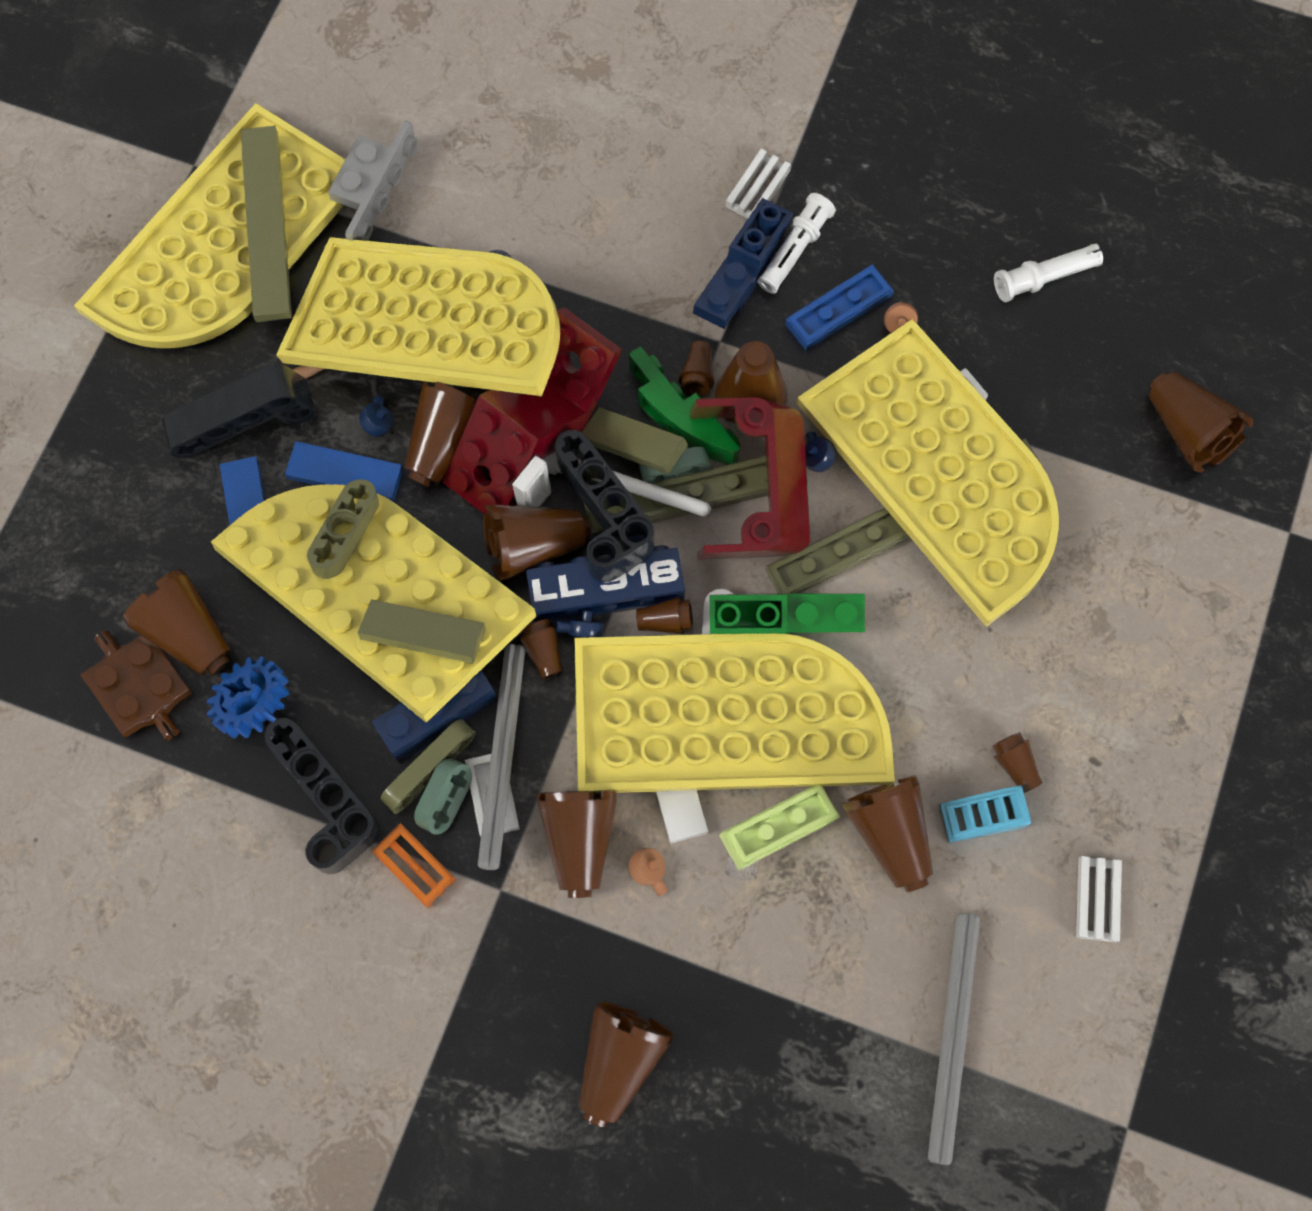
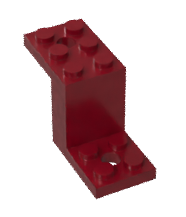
(515, 427)

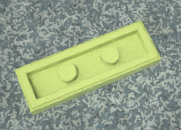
(779, 826)

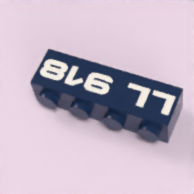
(569, 588)

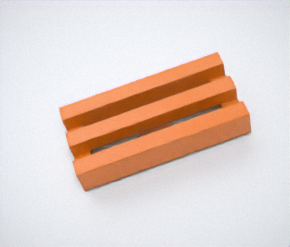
(437, 889)

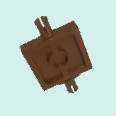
(136, 685)

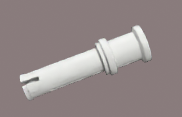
(807, 232)
(1034, 275)

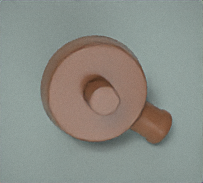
(898, 315)
(648, 869)

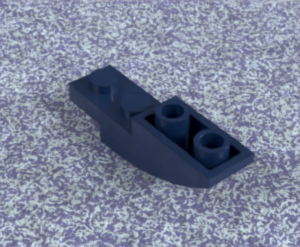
(744, 264)

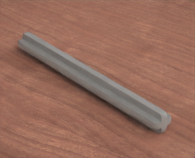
(501, 758)
(953, 1039)

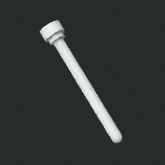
(647, 490)

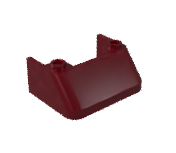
(786, 525)

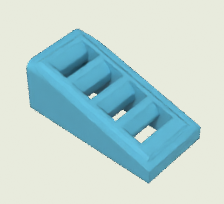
(1018, 806)

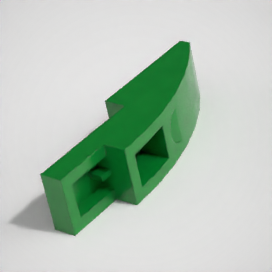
(671, 411)
(786, 613)

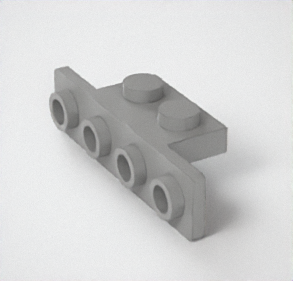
(368, 178)

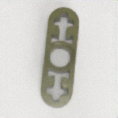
(344, 544)
(418, 773)

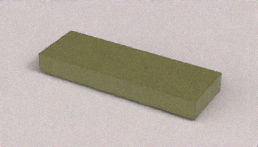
(635, 440)
(421, 631)

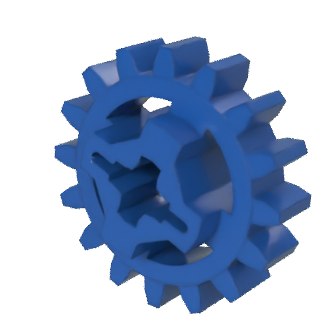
(247, 697)

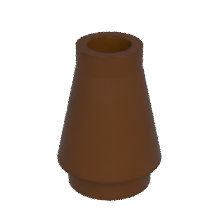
(697, 371)
(667, 617)
(542, 647)
(1017, 760)

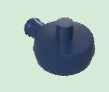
(376, 418)
(819, 452)
(581, 628)

